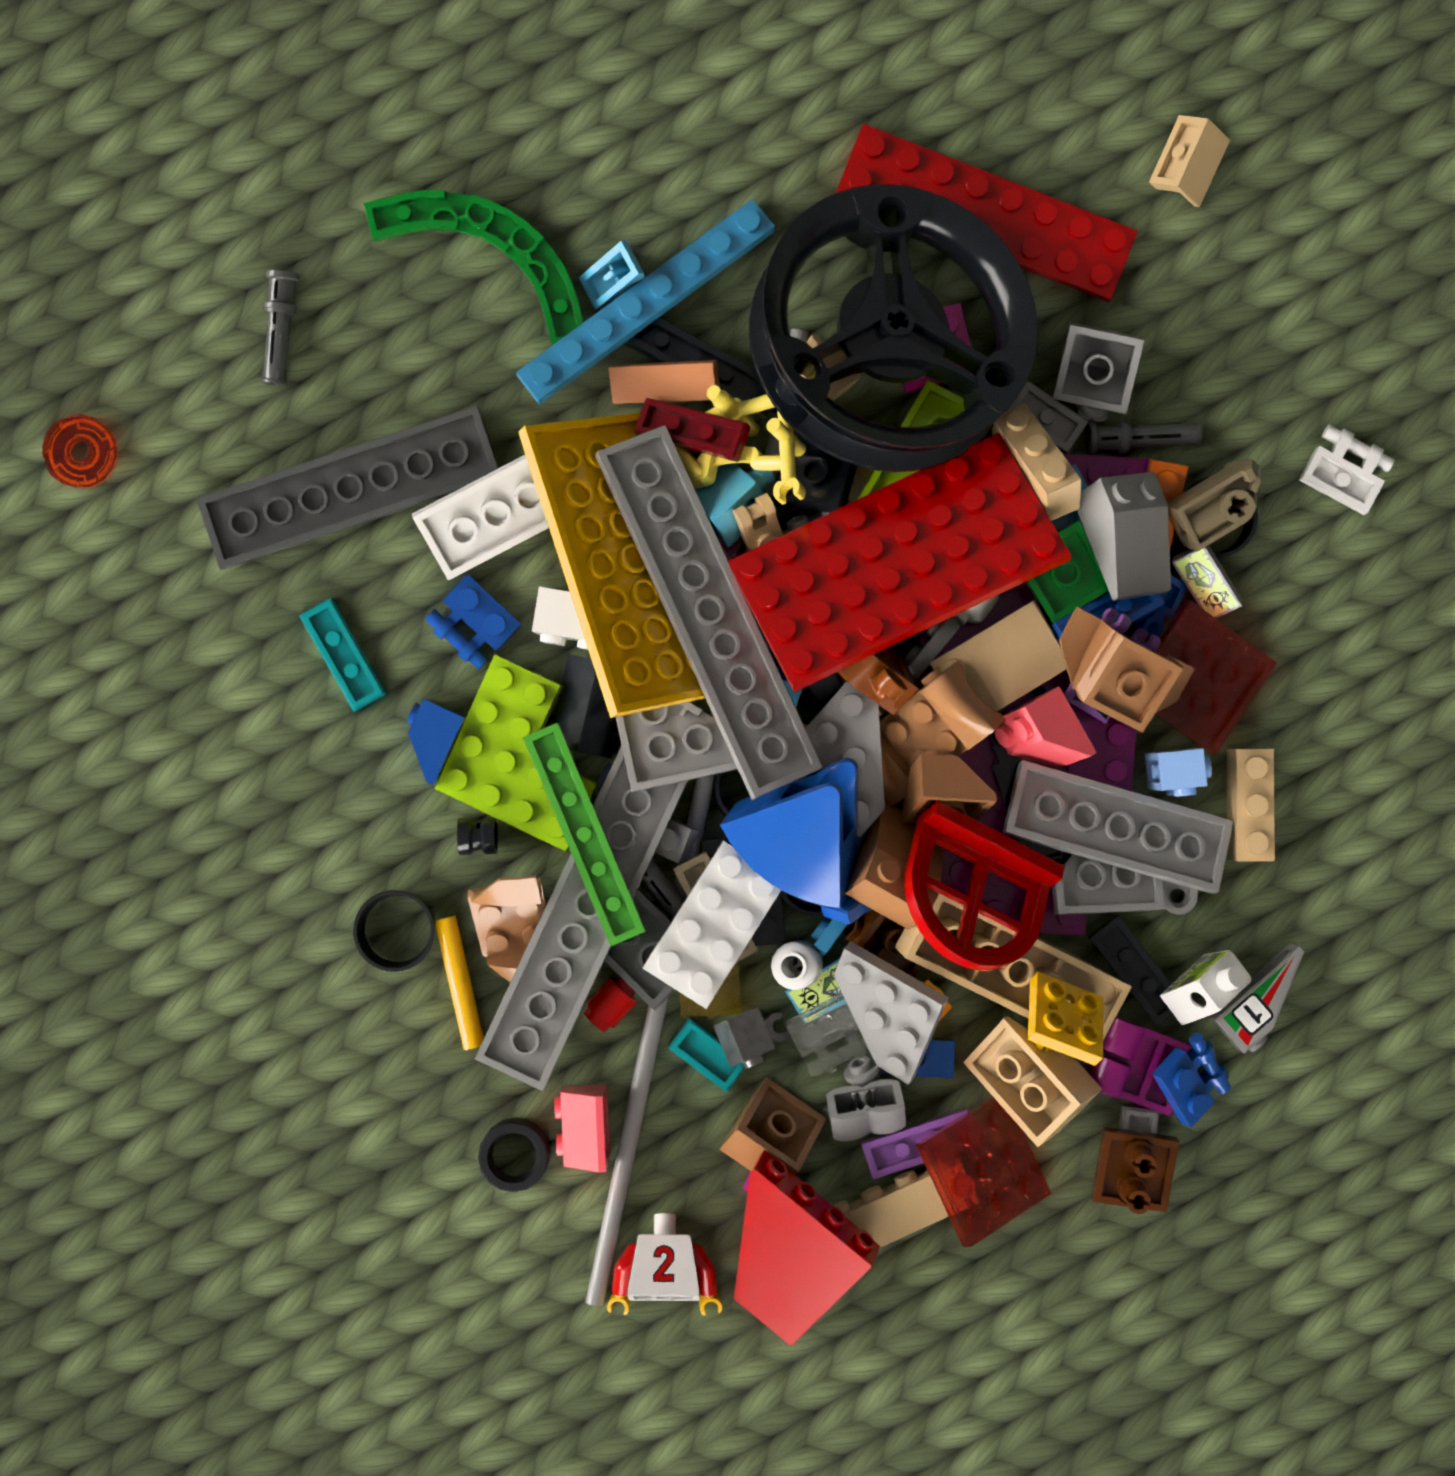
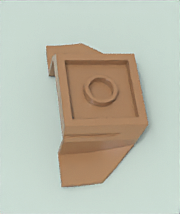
(1119, 672)
(506, 919)

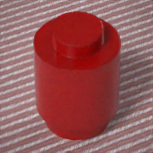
(610, 1004)

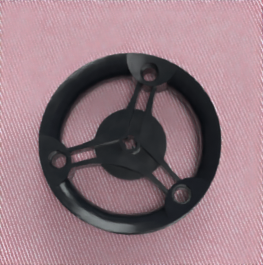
(884, 221)

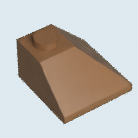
(946, 780)
(776, 1124)

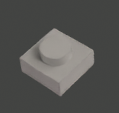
(677, 841)

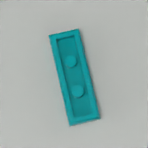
(343, 654)

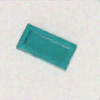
(705, 1054)

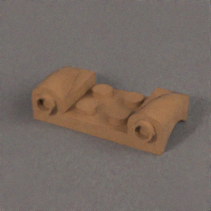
(937, 717)

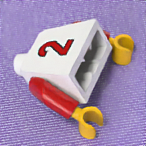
(664, 1269)

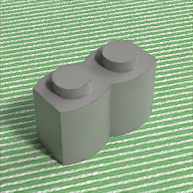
(866, 1110)

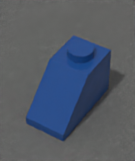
(433, 736)

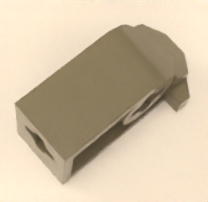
(1202, 511)

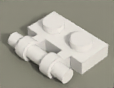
(1342, 479)

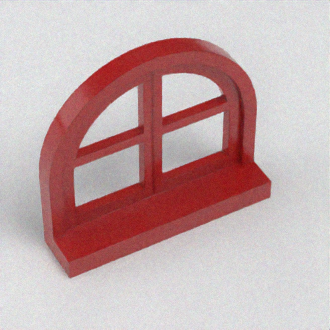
(988, 852)

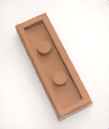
(662, 381)

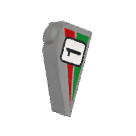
(1256, 1008)

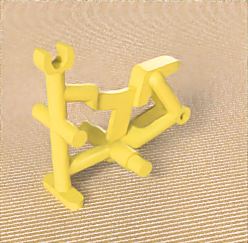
(704, 469)

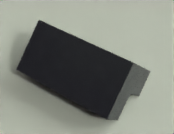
(583, 710)

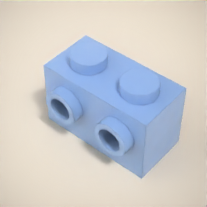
(1177, 770)

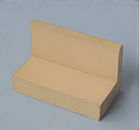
(1190, 158)

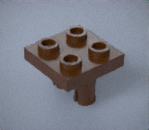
(1135, 1170)

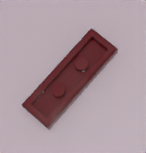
(695, 429)

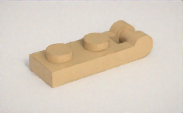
(762, 530)

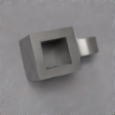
(748, 1037)

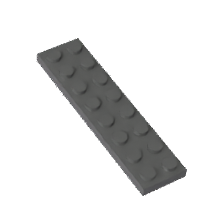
(347, 488)

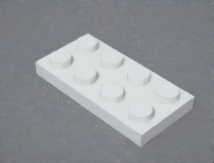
(483, 518)
(712, 927)

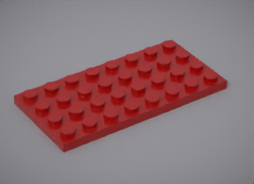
(898, 562)

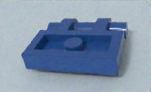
(482, 613)
(1183, 1085)

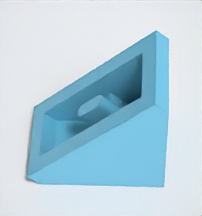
(611, 275)

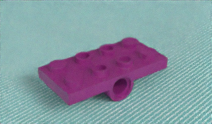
(1128, 1063)

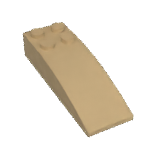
(1010, 984)

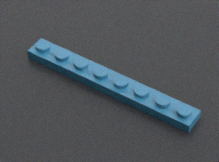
(645, 302)

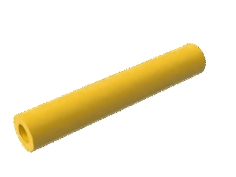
(459, 982)

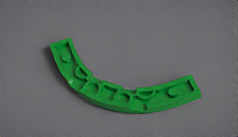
(493, 224)

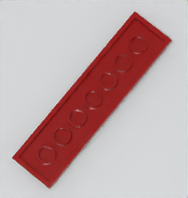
(1037, 229)

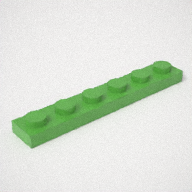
(584, 834)

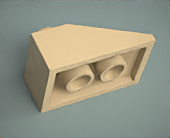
(1008, 657)
(1032, 1085)

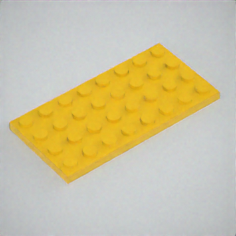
(611, 590)

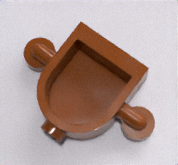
(883, 679)

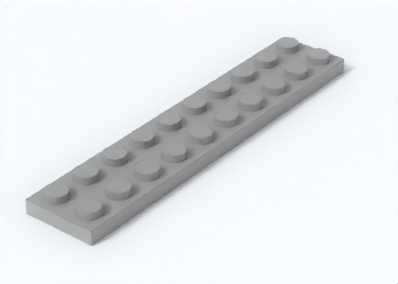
(708, 611)
(570, 939)

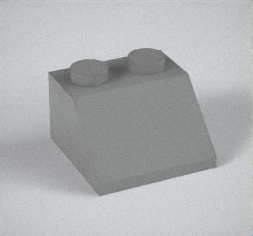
(1098, 367)

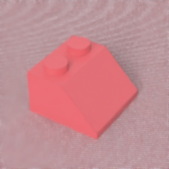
(1045, 732)
(584, 1127)

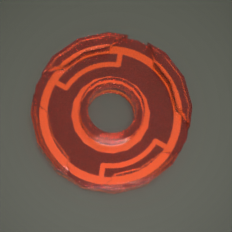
(100, 459)

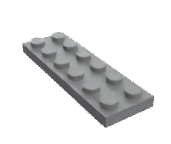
(1118, 827)

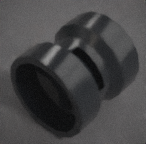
(477, 836)

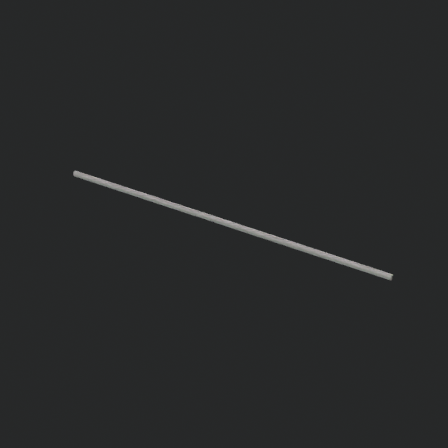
(650, 1040)

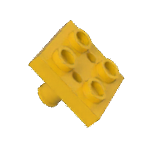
(1059, 1024)

